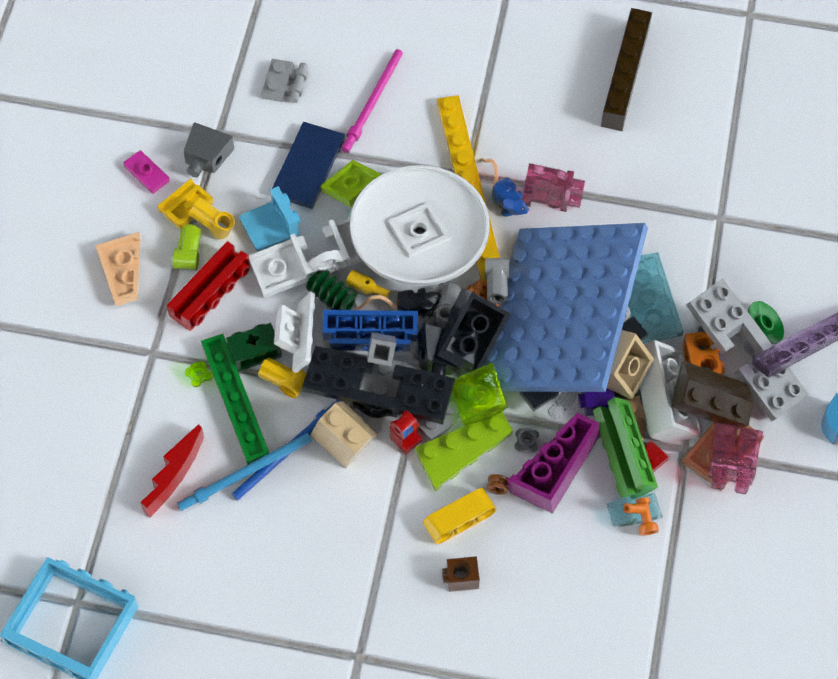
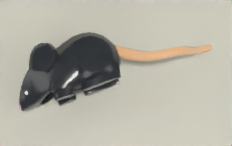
(410, 301)

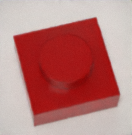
(655, 455)

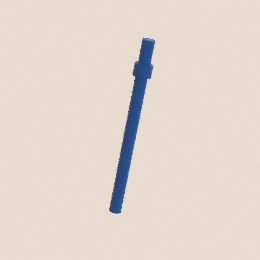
(260, 474)

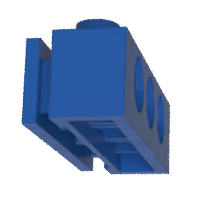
(355, 328)

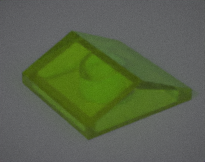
(479, 395)

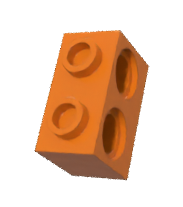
(699, 357)

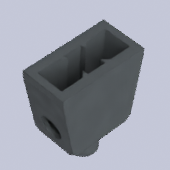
(206, 149)

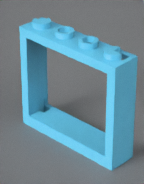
(82, 579)

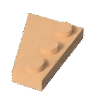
(121, 267)

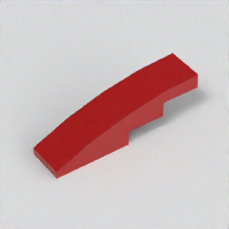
(177, 462)

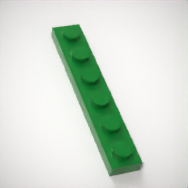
(235, 398)

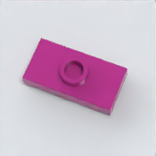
(146, 172)

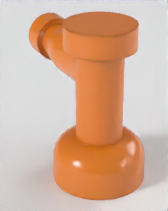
(642, 507)

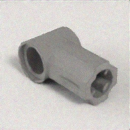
(497, 274)
(448, 297)

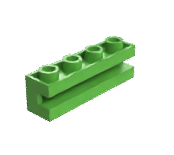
(625, 449)

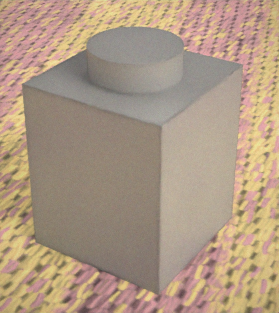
(381, 349)

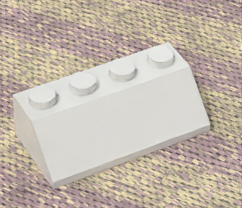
(657, 394)

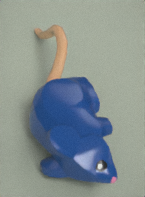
(505, 194)

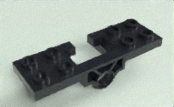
(341, 376)

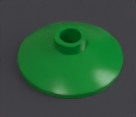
(767, 320)

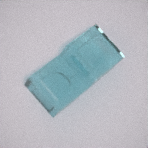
(620, 518)

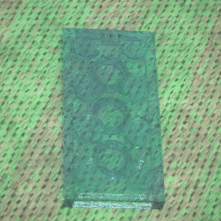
(653, 302)

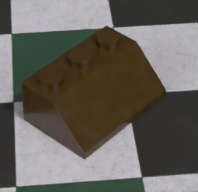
(712, 396)

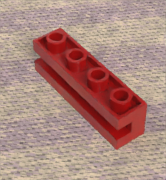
(208, 286)

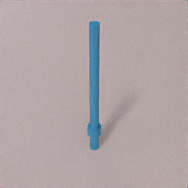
(201, 494)

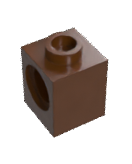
(469, 566)

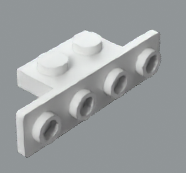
(294, 331)

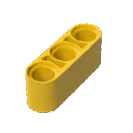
(459, 516)

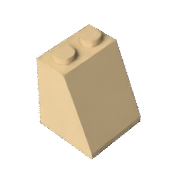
(629, 365)
(343, 433)

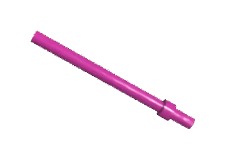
(355, 131)

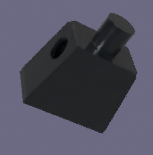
(428, 344)

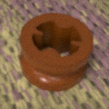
(497, 484)

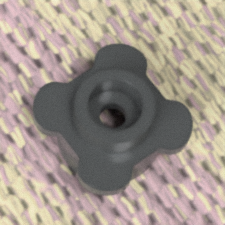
(523, 434)

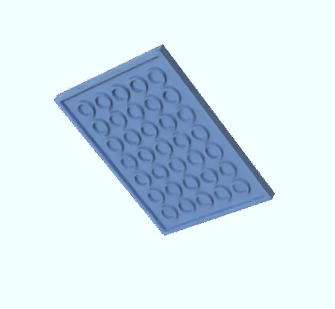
(566, 306)

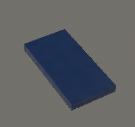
(308, 163)

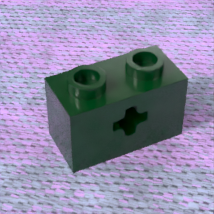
(248, 356)

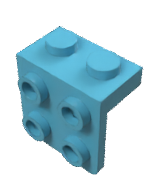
(271, 222)

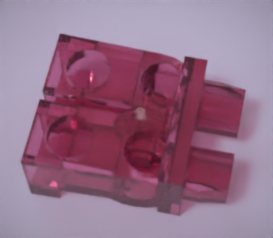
(552, 187)
(731, 465)

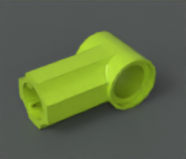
(187, 253)

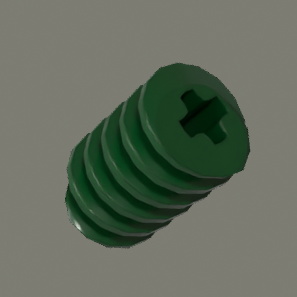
(329, 292)

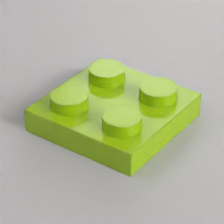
(349, 182)

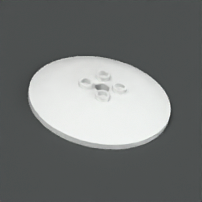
(424, 198)

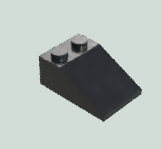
(471, 331)

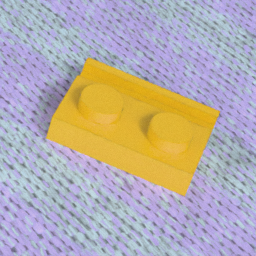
(181, 201)

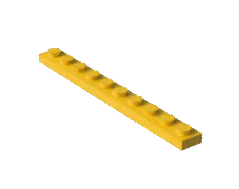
(464, 162)

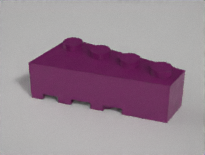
(553, 469)

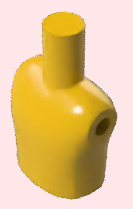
(365, 284)

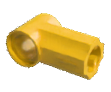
(210, 217)
(283, 377)

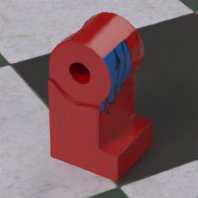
(404, 432)

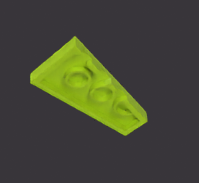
(454, 451)

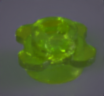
(198, 367)

